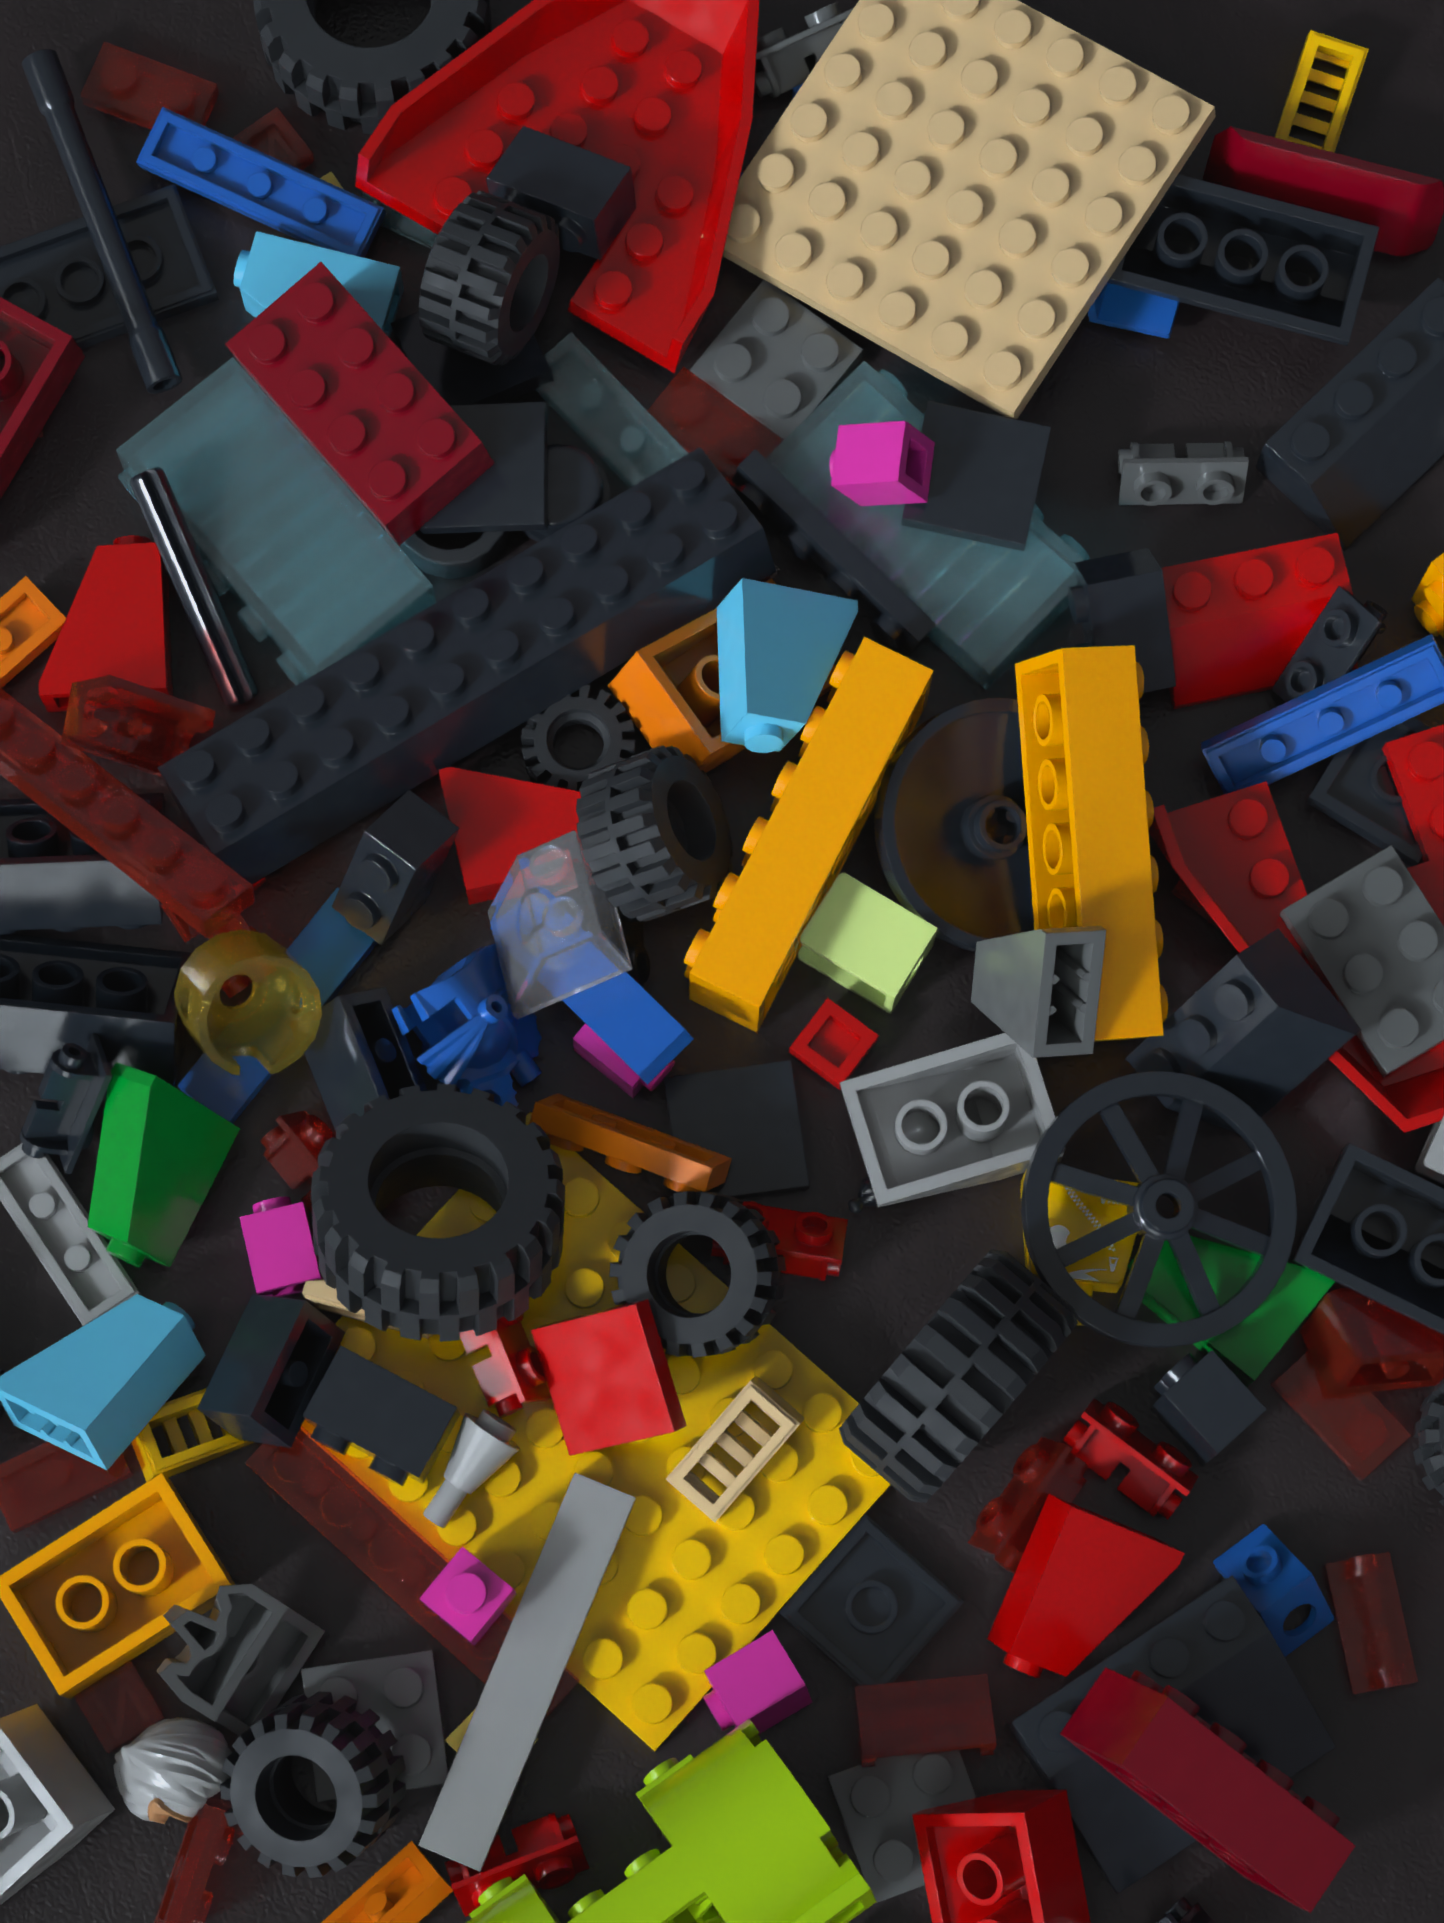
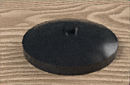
(957, 824)

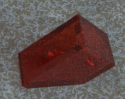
(1370, 1347)

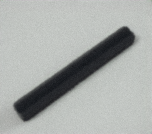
(194, 586)

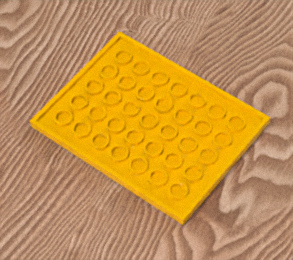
(677, 1582)

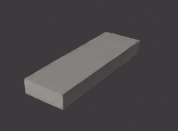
(59, 1235)

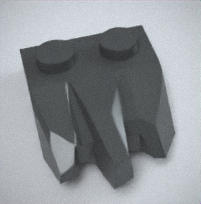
(239, 1656)

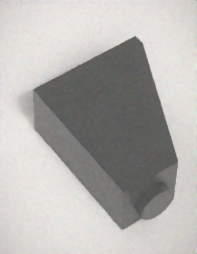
(1042, 987)

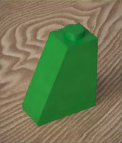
(153, 1165)
(1260, 1336)

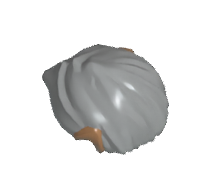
(171, 1769)

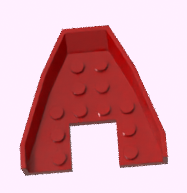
(621, 78)
(1245, 874)

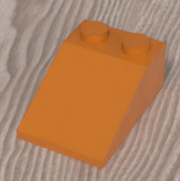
(675, 694)

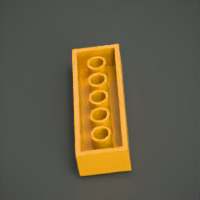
(1093, 821)
(809, 835)

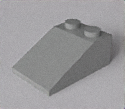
(949, 1119)
(44, 1799)

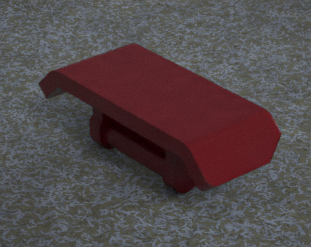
(1397, 201)

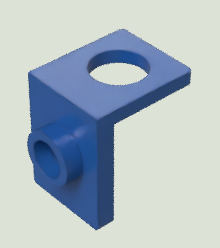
(1134, 311)
(1275, 1586)

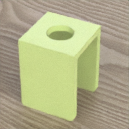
(866, 942)

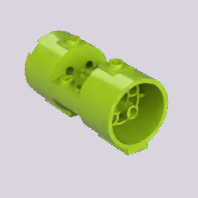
(738, 1853)

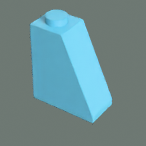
(279, 263)
(775, 659)
(104, 1379)

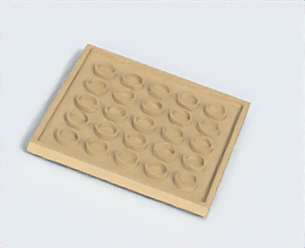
(962, 185)

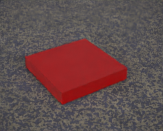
(608, 1377)

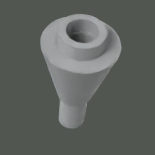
(477, 1454)

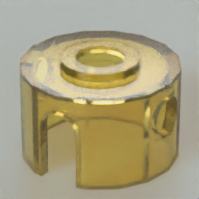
(265, 1024)

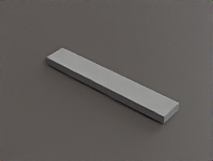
(527, 1672)

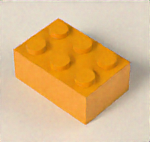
(108, 1583)

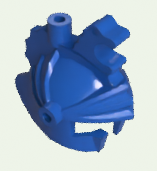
(470, 1029)

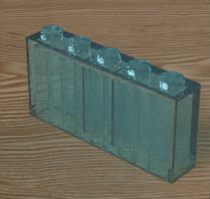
(277, 524)
(979, 594)

